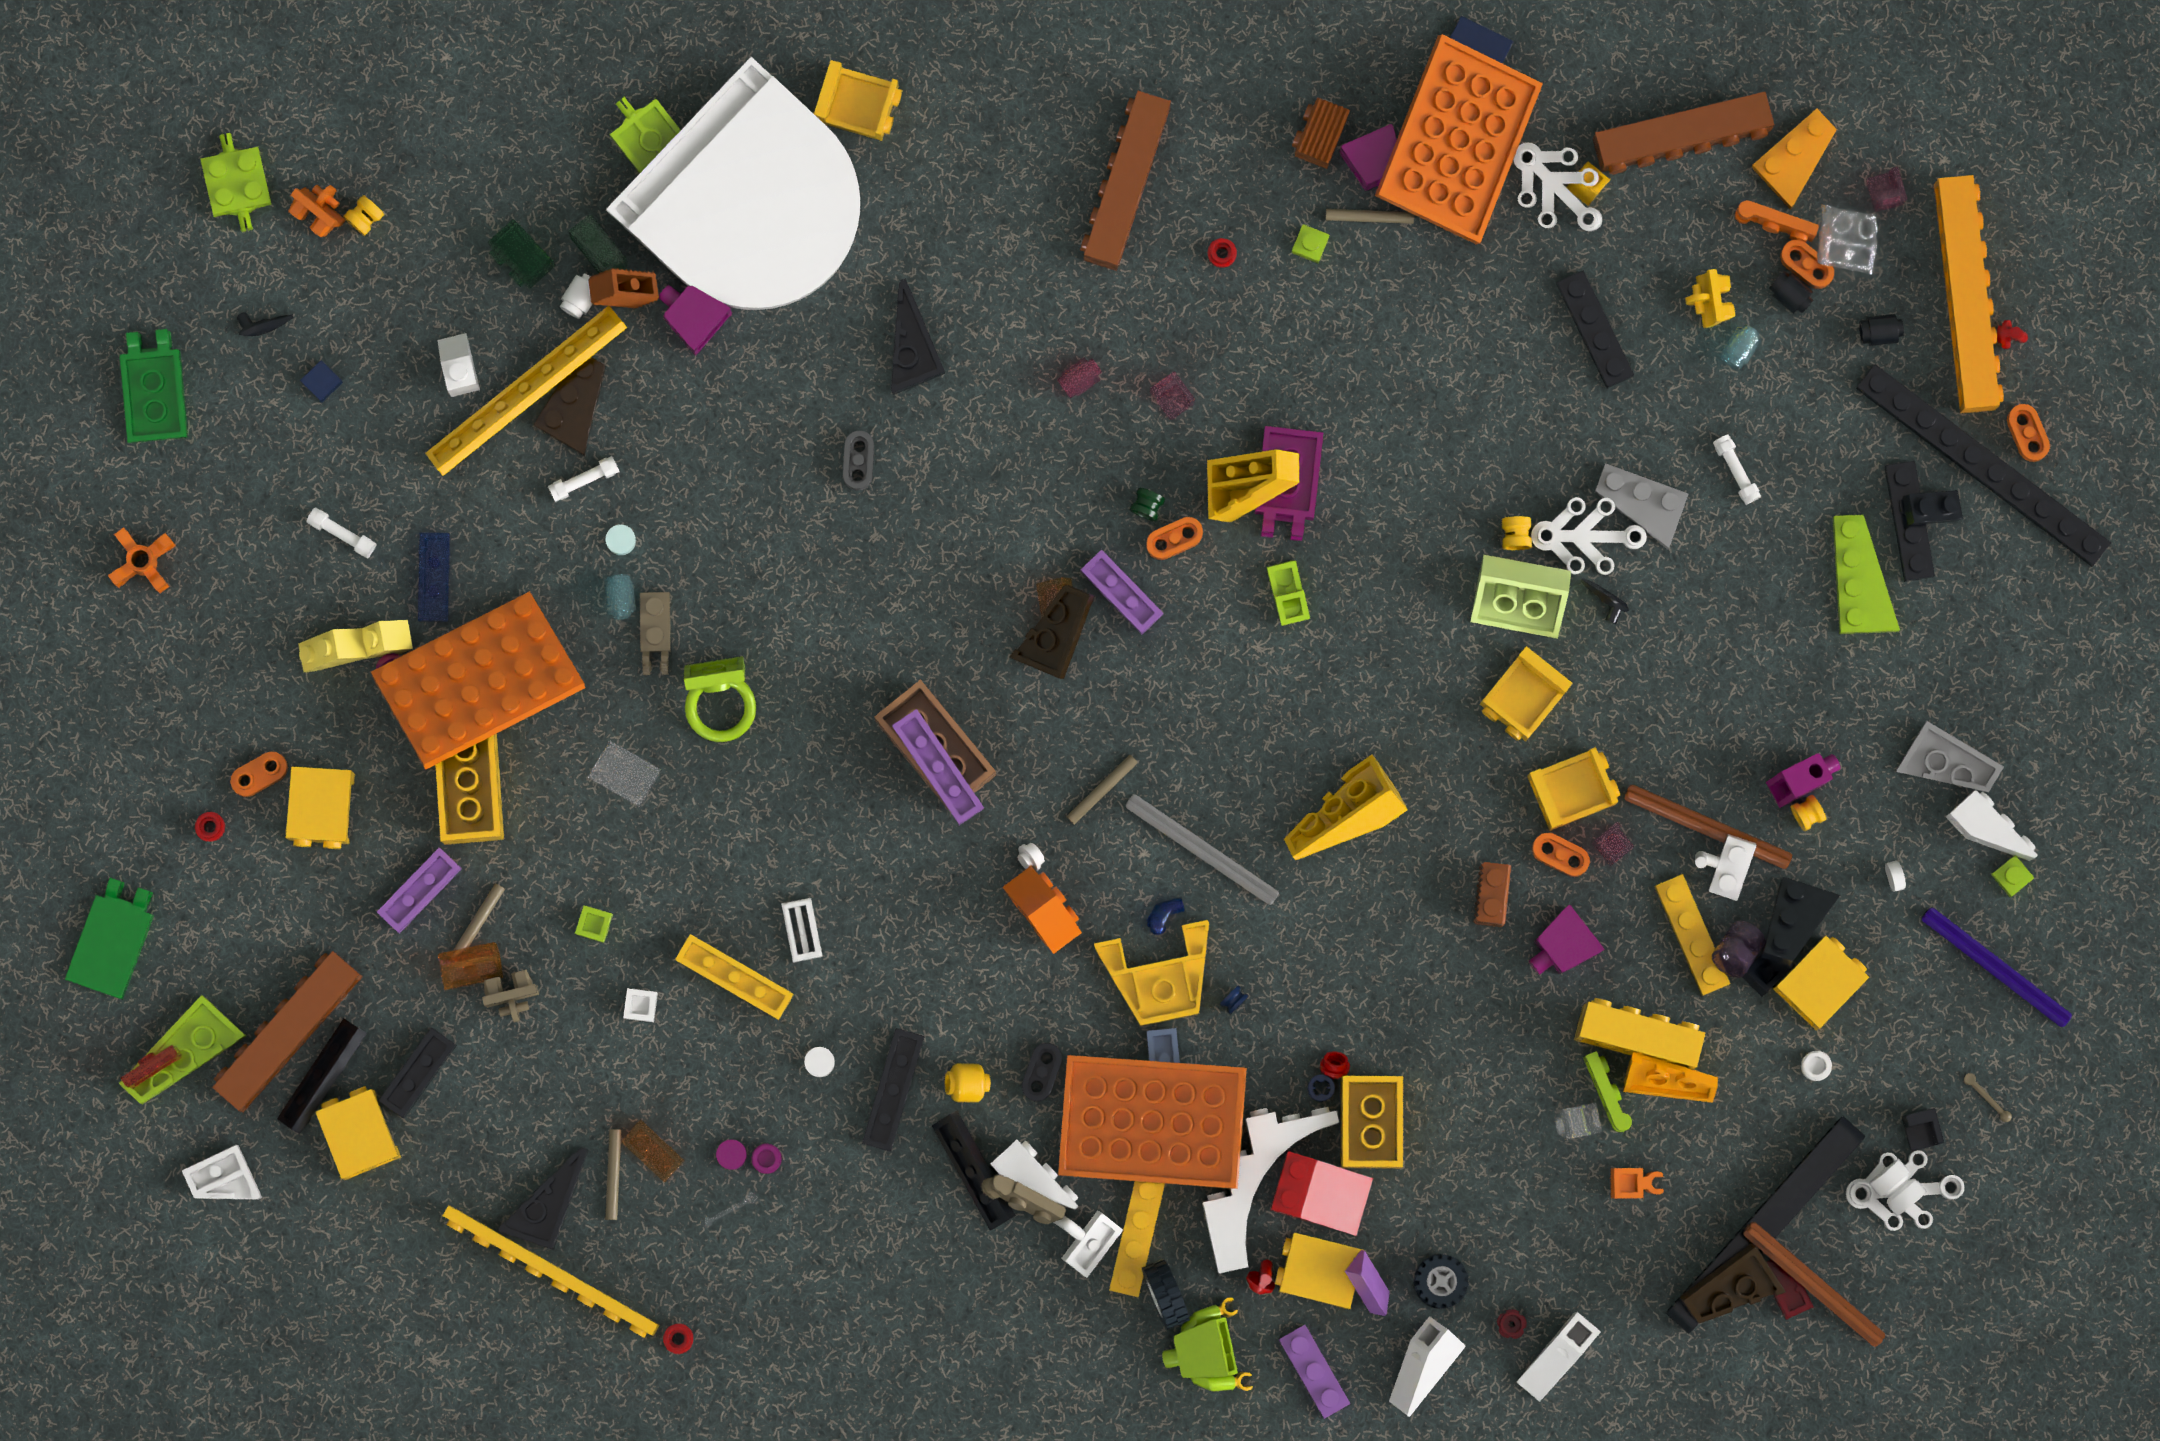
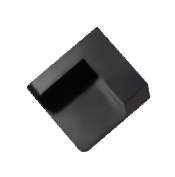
(1922, 1129)

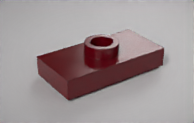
(1795, 1298)

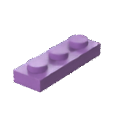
(1121, 592)
(419, 890)
(1314, 1371)

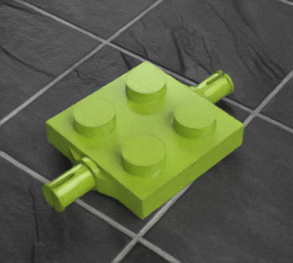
(643, 132)
(235, 182)

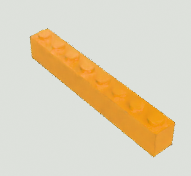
(1967, 294)

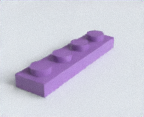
(938, 767)

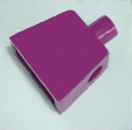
(1369, 155)
(693, 315)
(1802, 778)
(1565, 943)

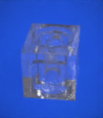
(1578, 1121)

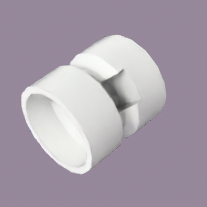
(1895, 1184)

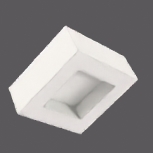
(640, 1005)

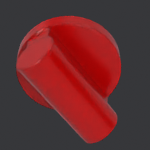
(2006, 333)
(1261, 1281)

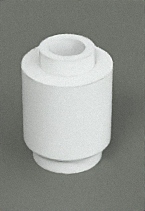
(577, 297)

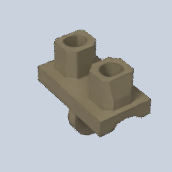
(496, 995)

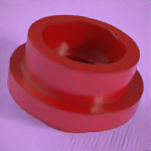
(1222, 243)
(201, 822)
(1335, 1065)
(668, 1338)

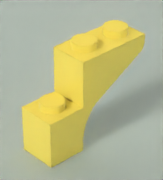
(352, 645)

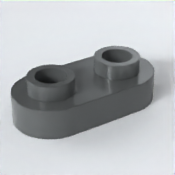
(858, 461)

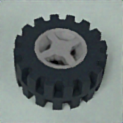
(1448, 1274)

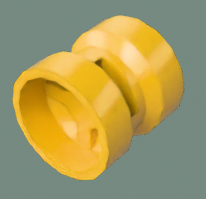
(359, 220)
(1516, 533)

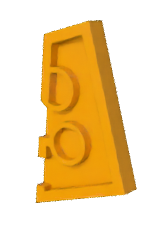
(1795, 156)
(1665, 1079)

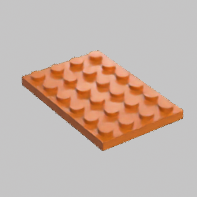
(1458, 139)
(477, 680)
(1152, 1121)

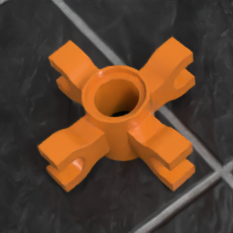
(129, 569)

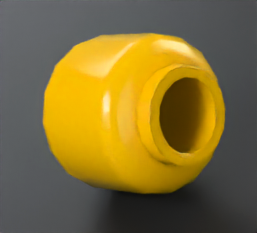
(967, 1082)

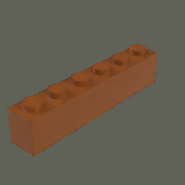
(1683, 132)
(1126, 181)
(287, 1031)

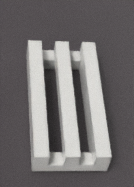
(807, 955)

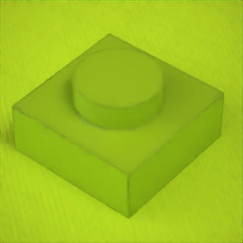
(1310, 243)
(2012, 876)
(593, 924)

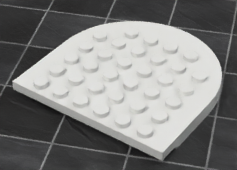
(747, 197)

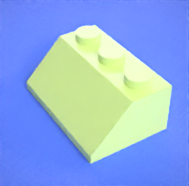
(1521, 596)

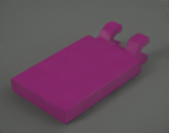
(1299, 501)

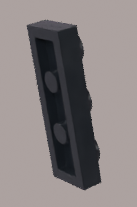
(417, 1073)

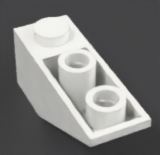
(1983, 824)
(1020, 1165)
(1558, 1356)
(1425, 1362)

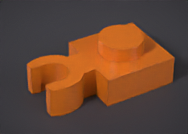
(1630, 1182)

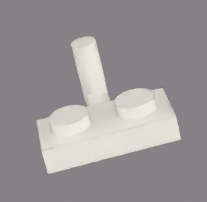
(1730, 866)
(1089, 1242)

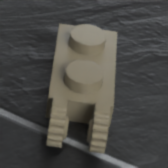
(655, 629)
(1023, 1199)

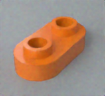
(1806, 265)
(2030, 433)
(1174, 538)
(258, 774)
(1560, 854)

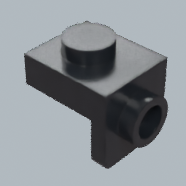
(1765, 974)

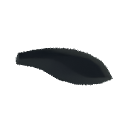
(262, 326)
(1608, 598)

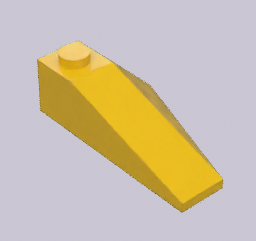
(1358, 807)

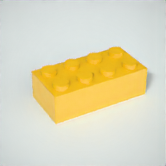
(470, 795)
(1628, 1031)

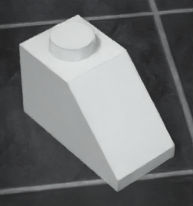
(458, 365)

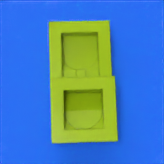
(1288, 592)

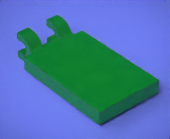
(153, 390)
(111, 941)

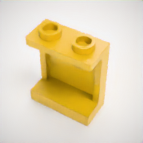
(857, 102)
(1525, 695)
(1574, 788)
(319, 806)
(1822, 982)
(357, 1133)
(1317, 1270)

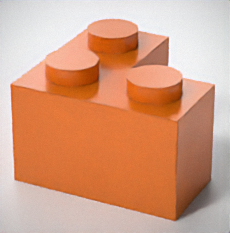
(1043, 908)

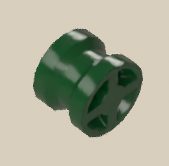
(1147, 504)

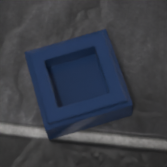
(321, 381)

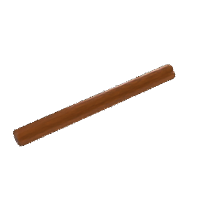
(1704, 824)
(1814, 1284)

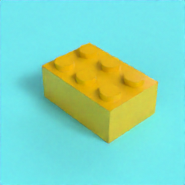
(1372, 1122)

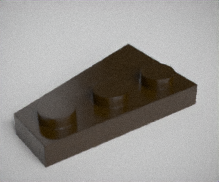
(572, 406)
(1055, 637)
(1734, 1284)

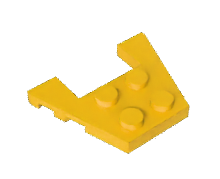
(1162, 988)

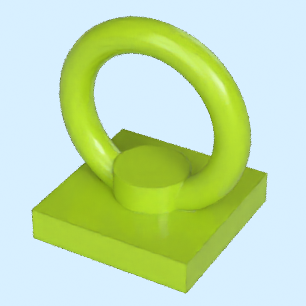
(712, 678)

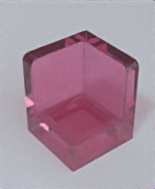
(1886, 190)
(1172, 396)
(1613, 844)

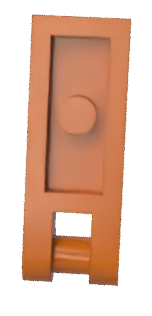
(1776, 221)

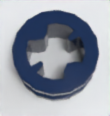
(1234, 1000)
(1321, 1097)

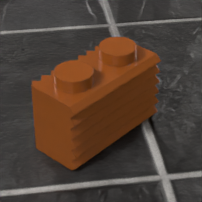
(1321, 132)
(623, 288)
(1492, 894)

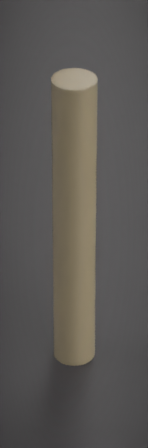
(1369, 216)
(1102, 789)
(480, 917)
(613, 1174)

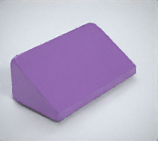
(1368, 1284)

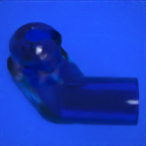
(1160, 914)

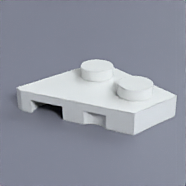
(222, 1177)

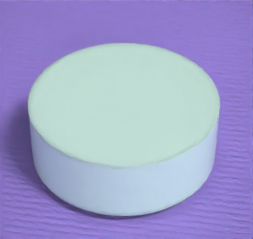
(620, 539)

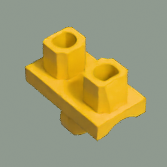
(1708, 298)

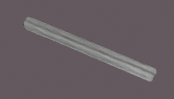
(1202, 849)

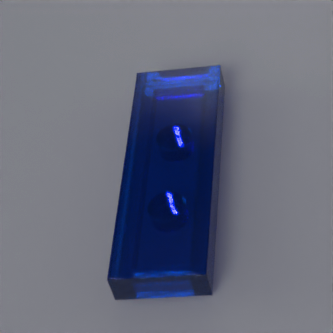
(434, 577)

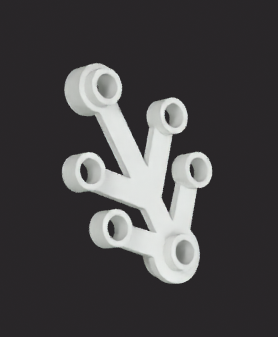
(1553, 183)
(1583, 536)
(1914, 1211)

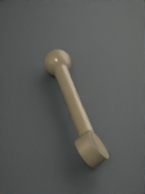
(1970, 1079)

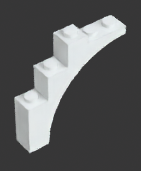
(1268, 1140)

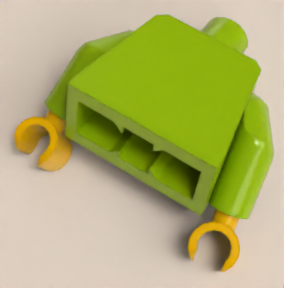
(1206, 1350)

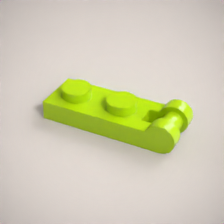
(1607, 1092)

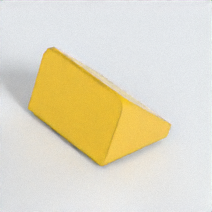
(1588, 193)

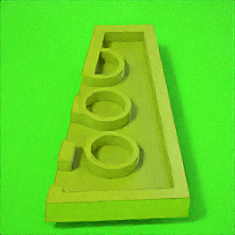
(1861, 589)
(199, 1036)

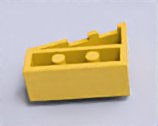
(1248, 481)

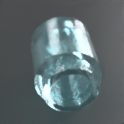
(1740, 347)
(620, 597)

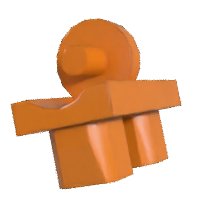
(306, 201)

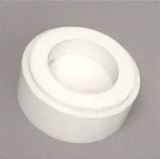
(1895, 876)
(819, 1062)
(1816, 1066)

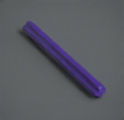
(1996, 967)

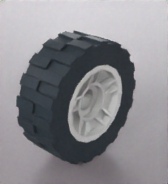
(1165, 1294)

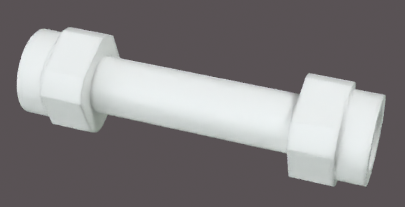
(1725, 446)
(561, 489)
(320, 520)

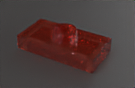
(151, 1065)

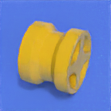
(1808, 812)

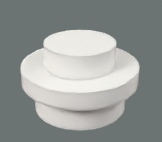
(1030, 855)

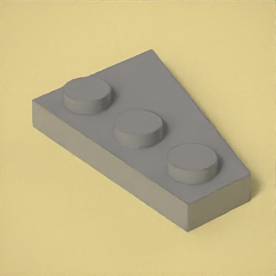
(1643, 501)
(1948, 760)

